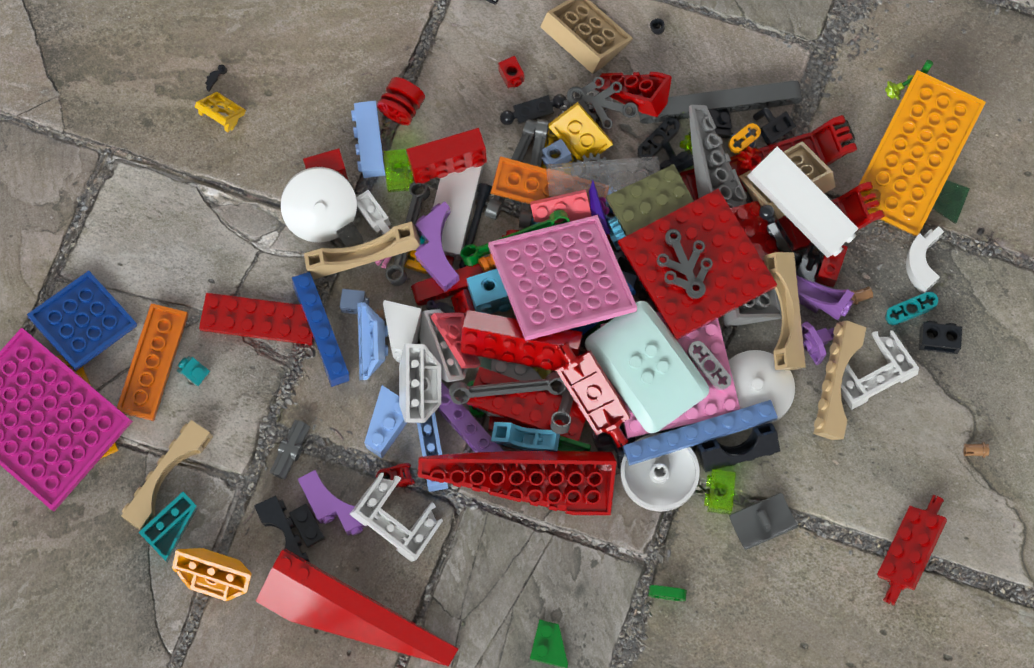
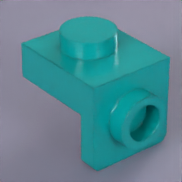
(192, 370)

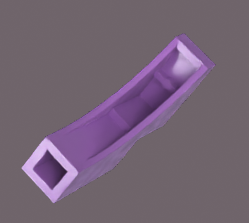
(431, 254)
(820, 297)
(327, 505)

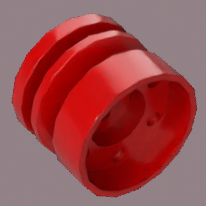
(401, 101)

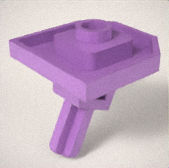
(815, 341)

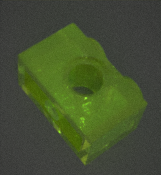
(397, 181)
(725, 481)

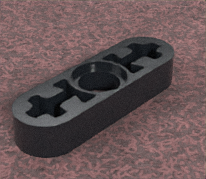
(656, 148)

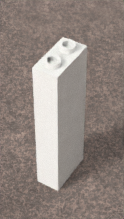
(460, 193)
(803, 203)

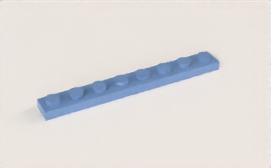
(700, 432)

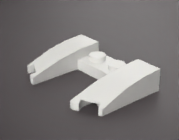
(899, 369)
(408, 542)

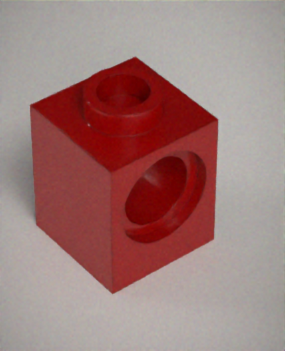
(511, 65)

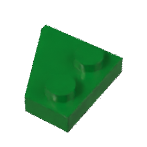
(548, 645)

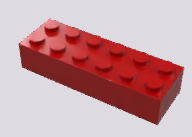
(503, 340)

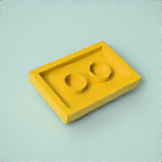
(580, 132)

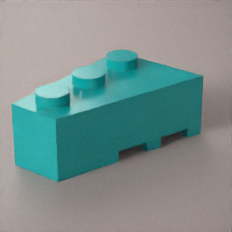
(169, 525)

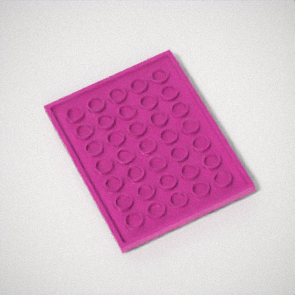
(50, 421)

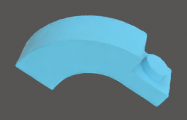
(524, 438)

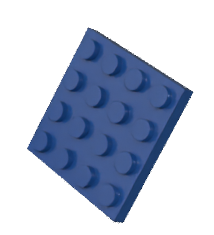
(82, 320)

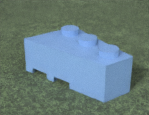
(385, 423)

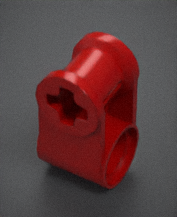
(398, 471)

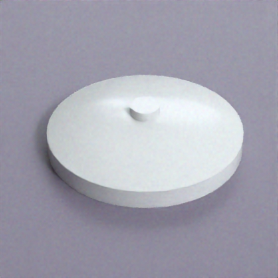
(318, 204)
(759, 381)
(661, 481)

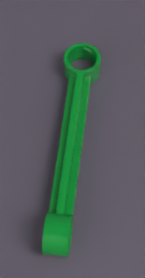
(483, 250)

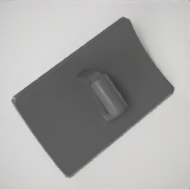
(763, 521)

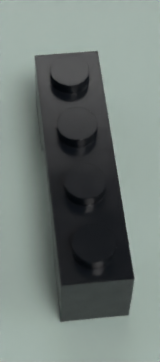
(761, 442)
(272, 514)

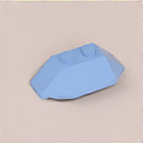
(370, 341)

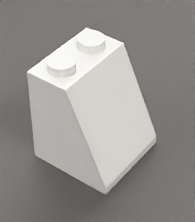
(402, 326)

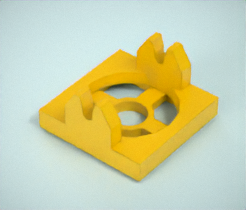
(230, 121)

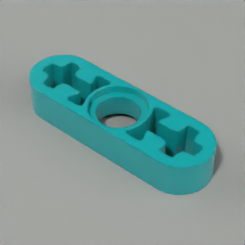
(917, 301)

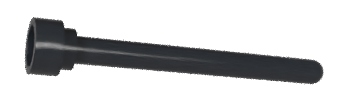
(483, 192)

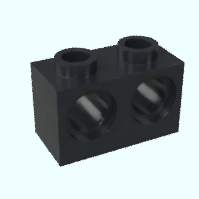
(940, 342)

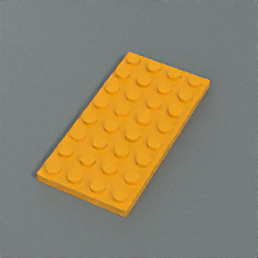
(920, 150)

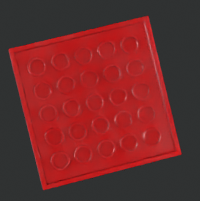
(731, 282)

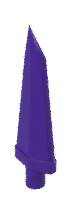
(596, 207)

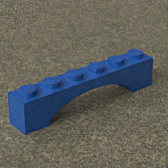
(321, 329)

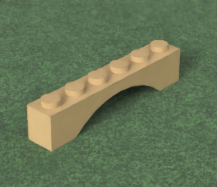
(394, 242)
(790, 347)
(831, 418)
(189, 443)

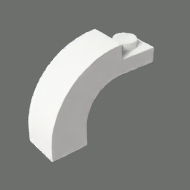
(916, 265)

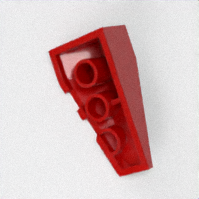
(647, 91)

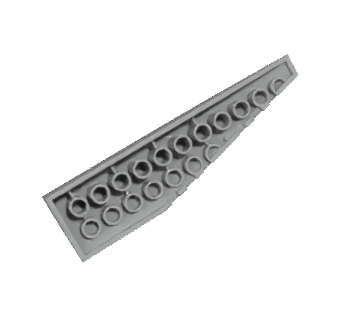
(714, 173)

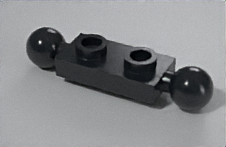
(532, 109)
(776, 229)

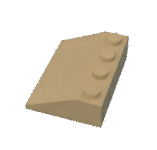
(585, 33)
(808, 163)

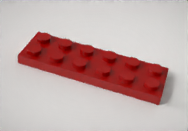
(255, 319)
(527, 408)

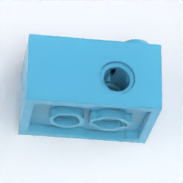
(488, 292)

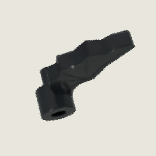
(213, 77)
(444, 307)

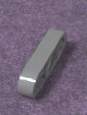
(704, 350)

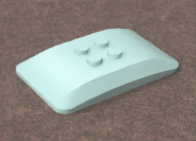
(647, 367)

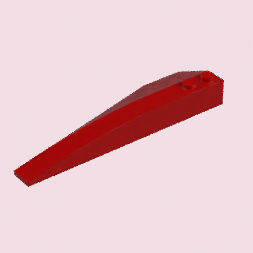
(552, 479)
(323, 602)

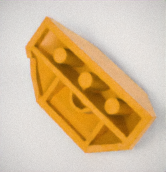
(212, 573)

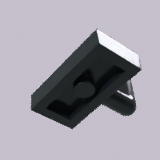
(776, 127)
(681, 161)
(605, 442)

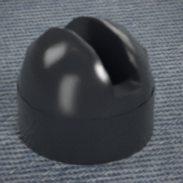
(655, 26)

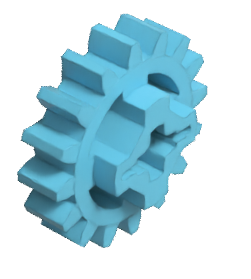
(616, 232)

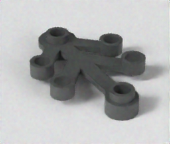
(598, 101)
(685, 267)

